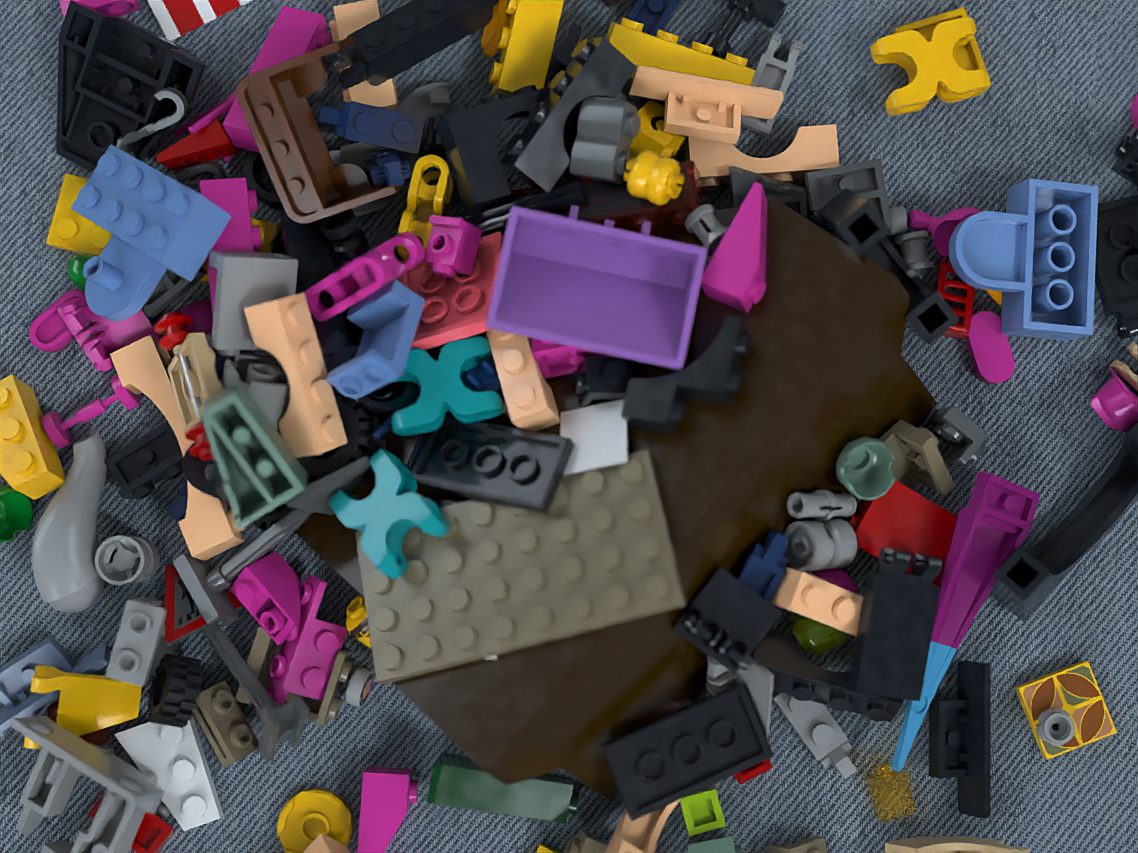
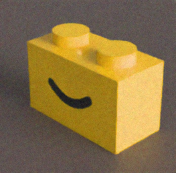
(651, 133)

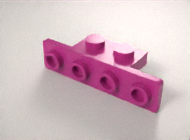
(308, 651)

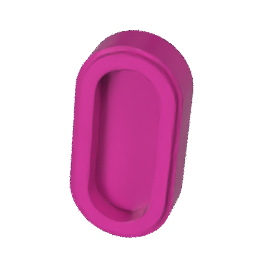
(49, 330)
(989, 348)

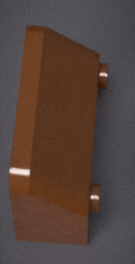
(293, 144)

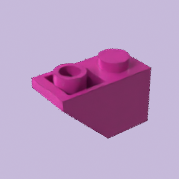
(271, 595)

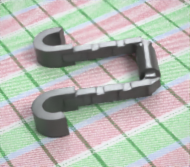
(182, 106)

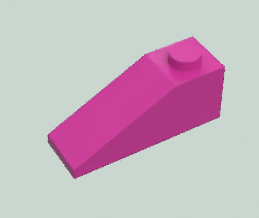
(739, 264)
(384, 804)

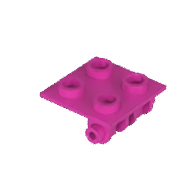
(100, 336)

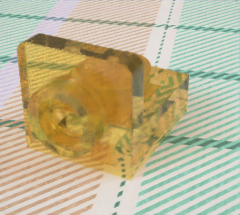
(890, 793)

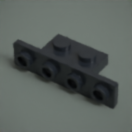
(963, 738)

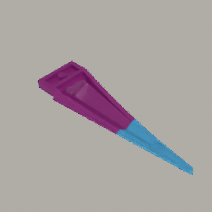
(982, 542)

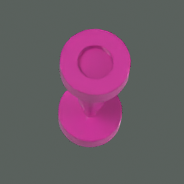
(58, 429)

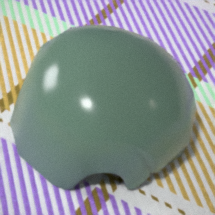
(865, 468)

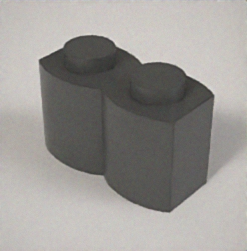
(604, 140)

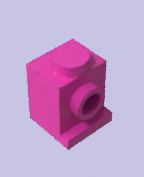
(451, 246)

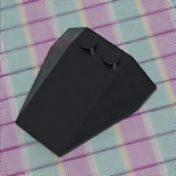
(110, 82)

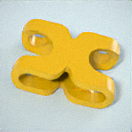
(930, 66)
(426, 200)

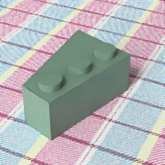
(250, 453)

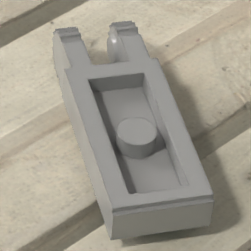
(773, 75)

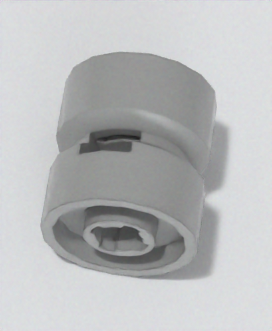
(820, 544)
(127, 560)

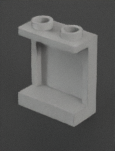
(243, 282)
(140, 641)

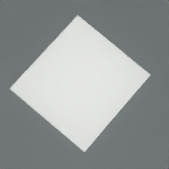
(597, 435)

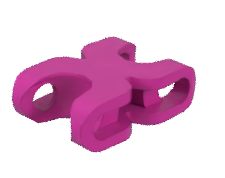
(364, 276)

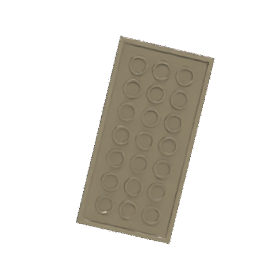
(524, 575)

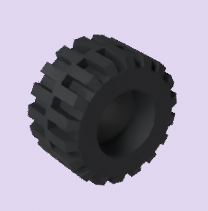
(359, 428)

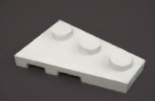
(181, 769)

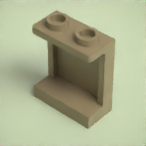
(260, 660)

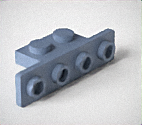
(18, 673)

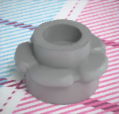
(1065, 727)

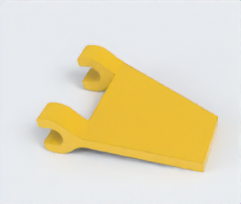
(86, 700)

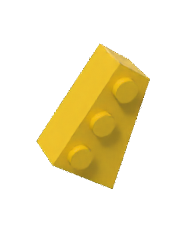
(26, 451)

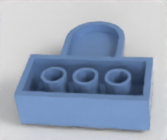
(153, 228)
(1037, 256)

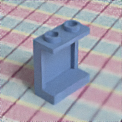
(389, 329)

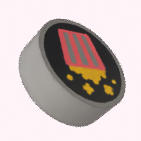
(359, 687)

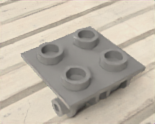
(757, 682)

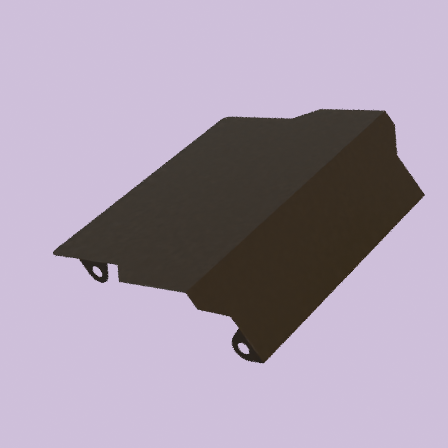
(814, 379)

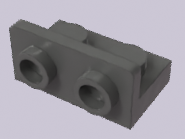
(955, 427)

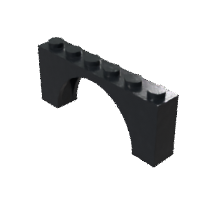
(1036, 571)

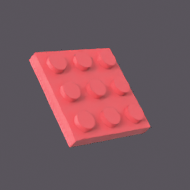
(457, 304)

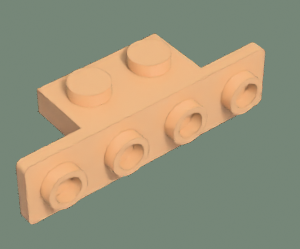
(704, 105)

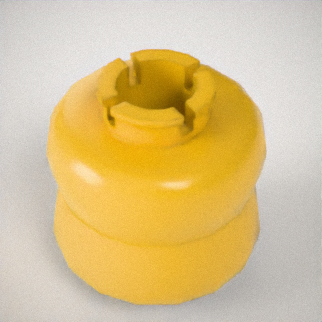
(653, 177)

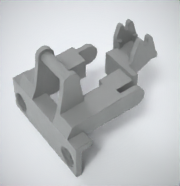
(53, 779)

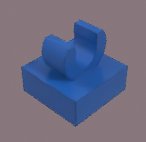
(483, 378)

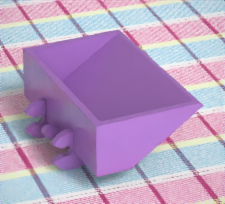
(596, 287)

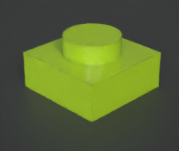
(702, 811)

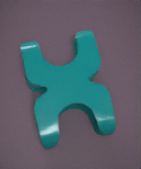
(444, 388)
(389, 514)

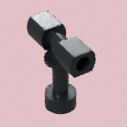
(743, 10)

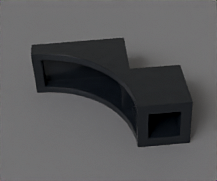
(712, 378)

